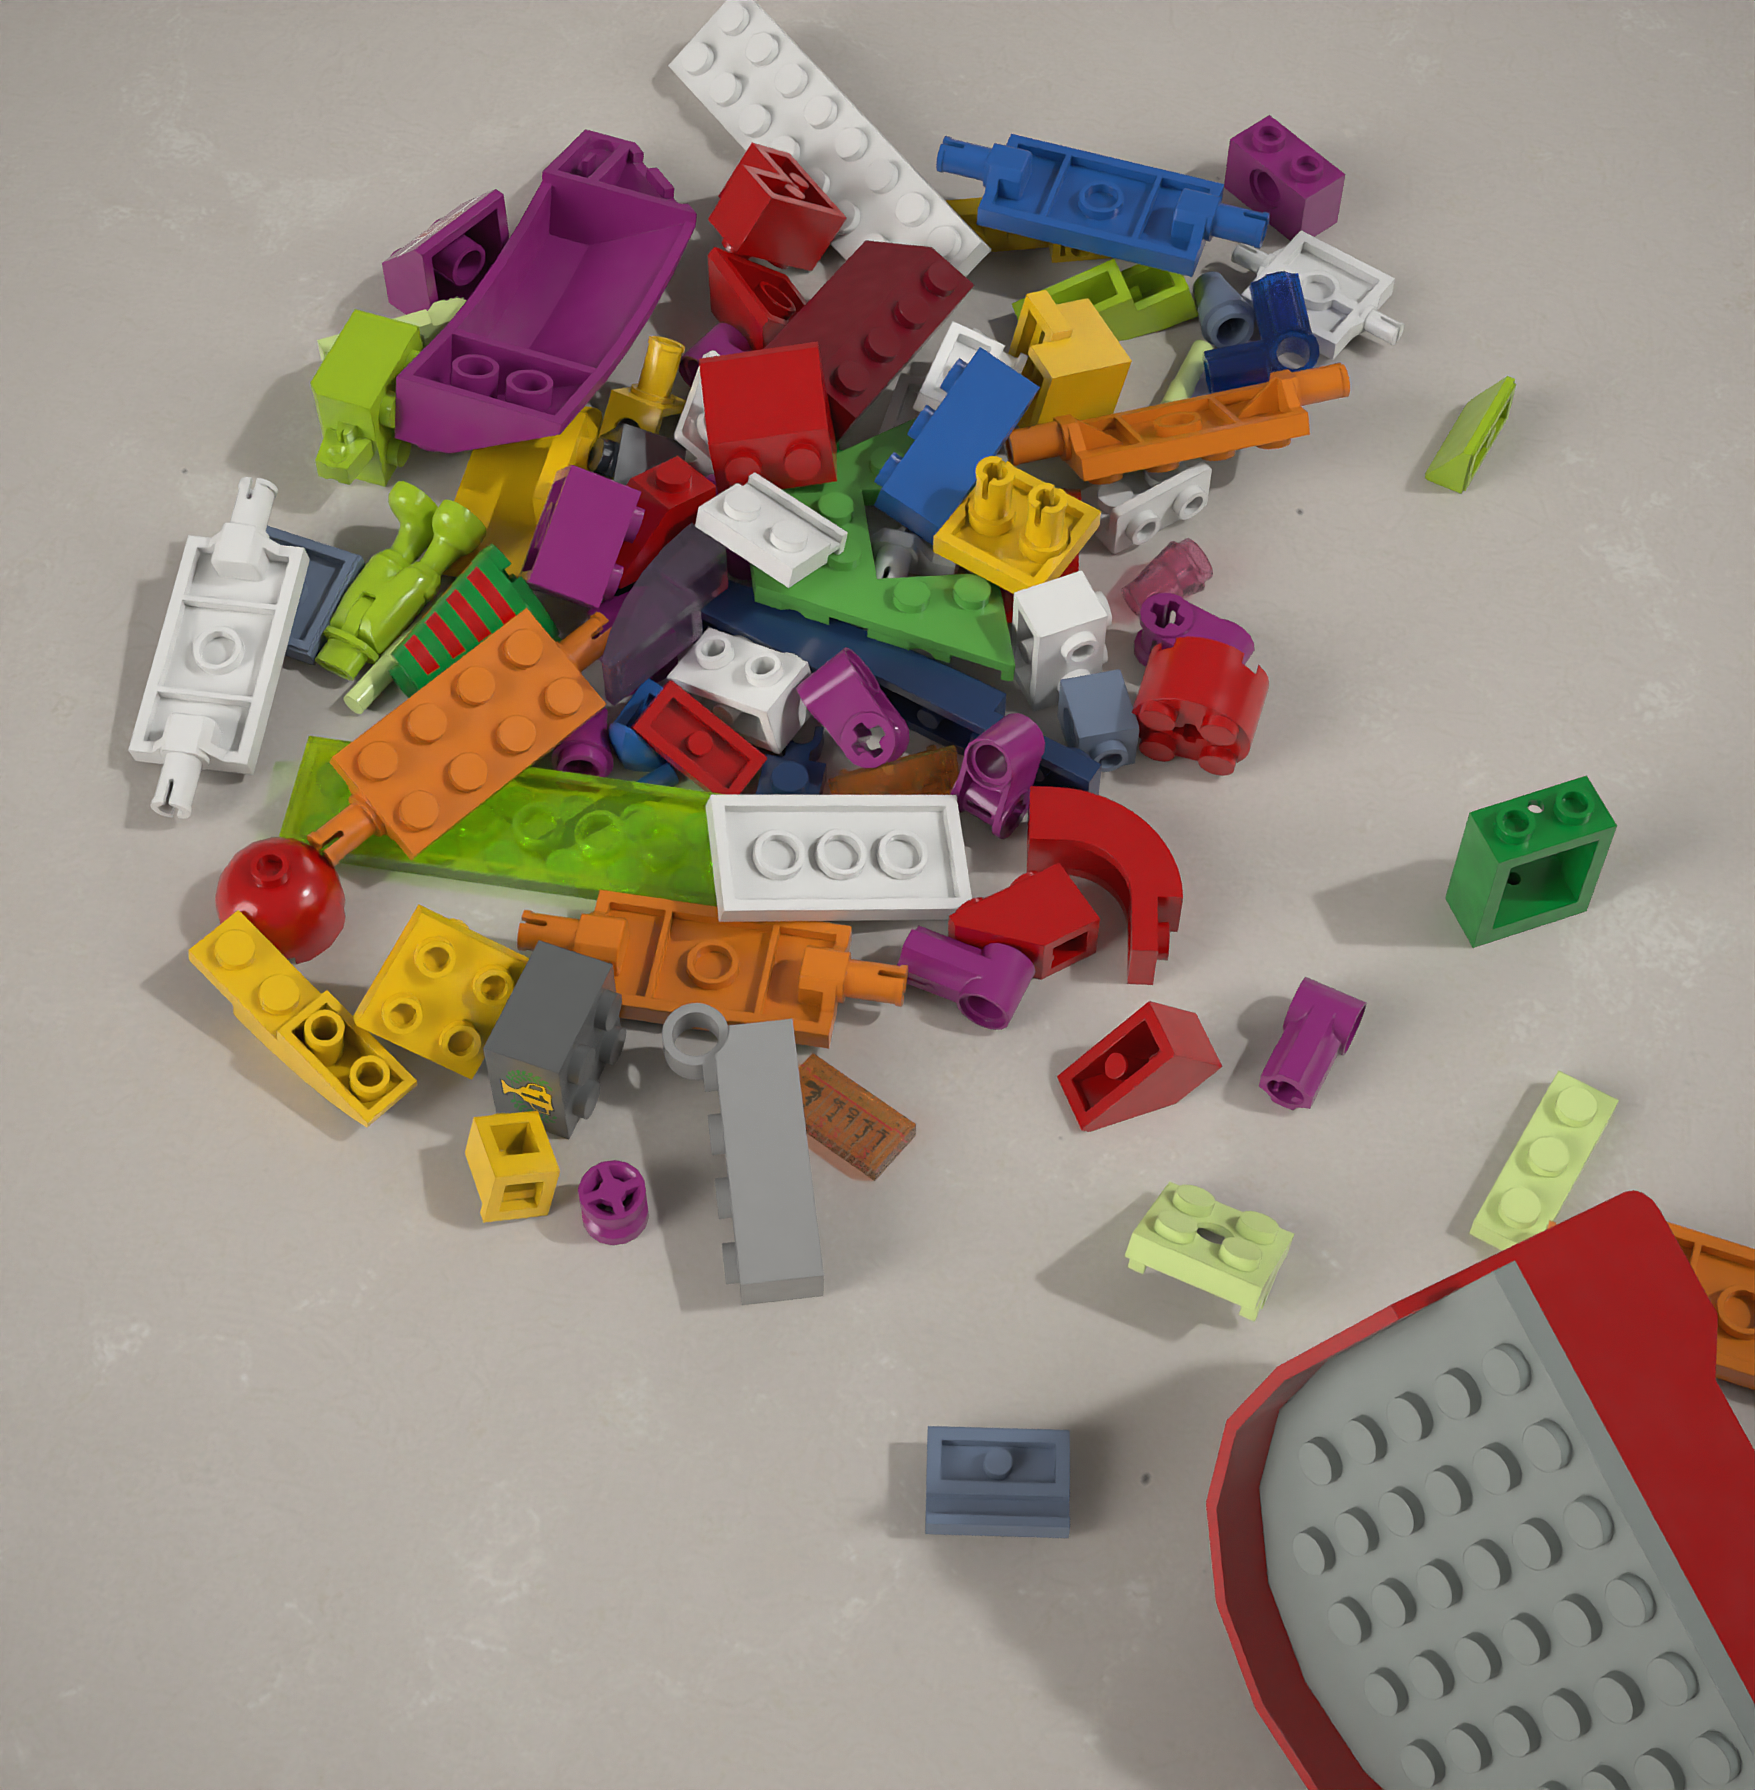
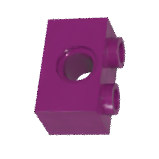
(1285, 177)

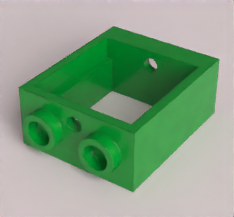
(1529, 866)

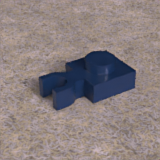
(796, 770)

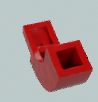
(1118, 852)

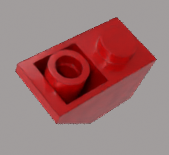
(1037, 915)

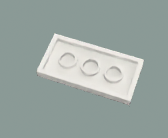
(837, 857)

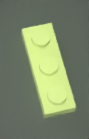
(1544, 1163)

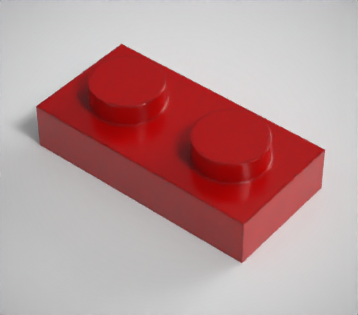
(698, 742)

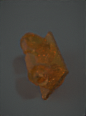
(916, 774)

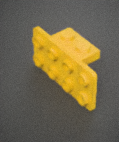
(512, 482)

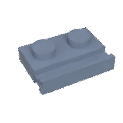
(998, 1482)

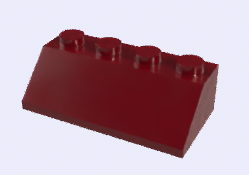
(874, 321)

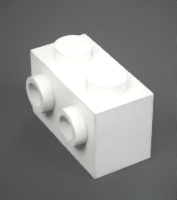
(1057, 636)
(746, 687)

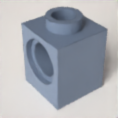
(1098, 718)

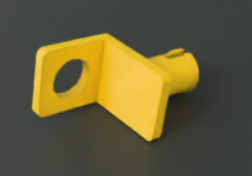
(650, 397)

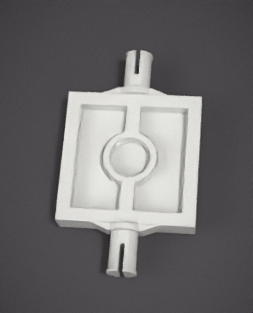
(1336, 289)

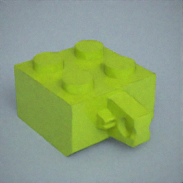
(358, 399)

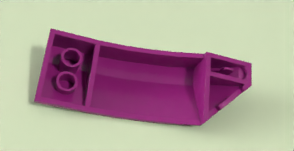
(552, 305)

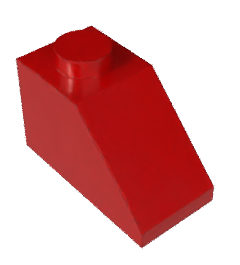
(671, 502)
(1139, 1067)

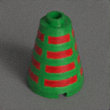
(463, 617)

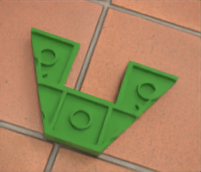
(932, 613)

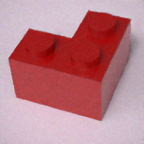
(775, 211)

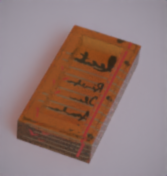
(851, 1119)

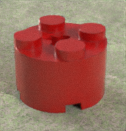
(1199, 704)

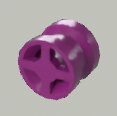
(615, 1186)

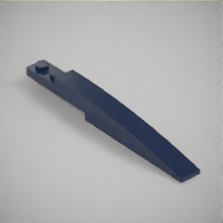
(923, 691)

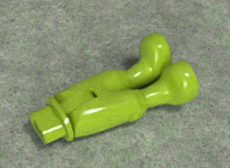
(394, 584)

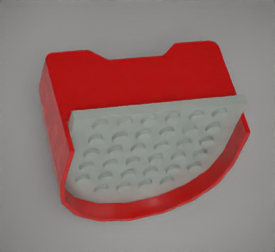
(1502, 1531)

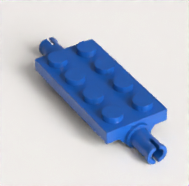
(1100, 202)

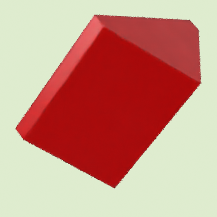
(751, 297)

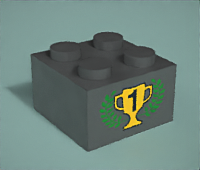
(555, 1038)

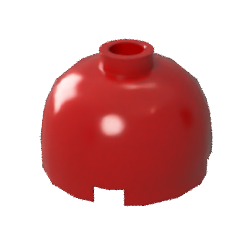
(285, 894)

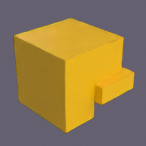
(1069, 358)

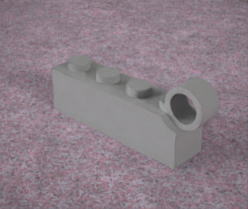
(764, 1150)

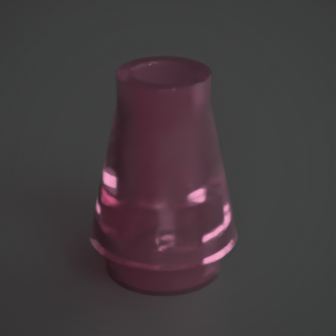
(1177, 569)

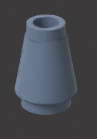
(1222, 311)

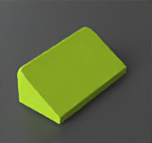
(1472, 437)

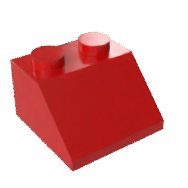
(769, 417)

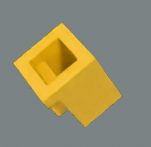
(512, 1165)

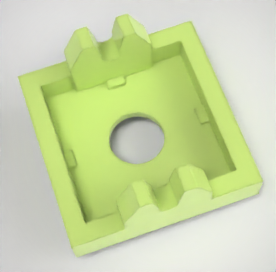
(1236, 1270)

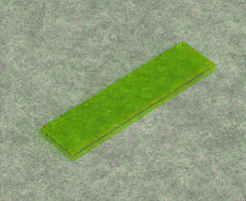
(538, 834)

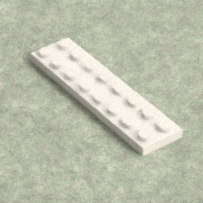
(779, 98)

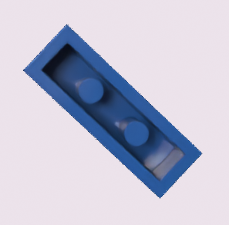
(971, 423)

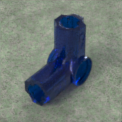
(1282, 329)

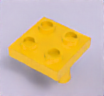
(1015, 528)
(441, 991)

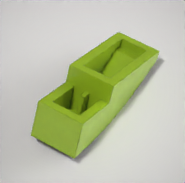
(1128, 300)

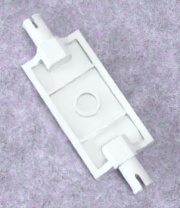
(219, 652)

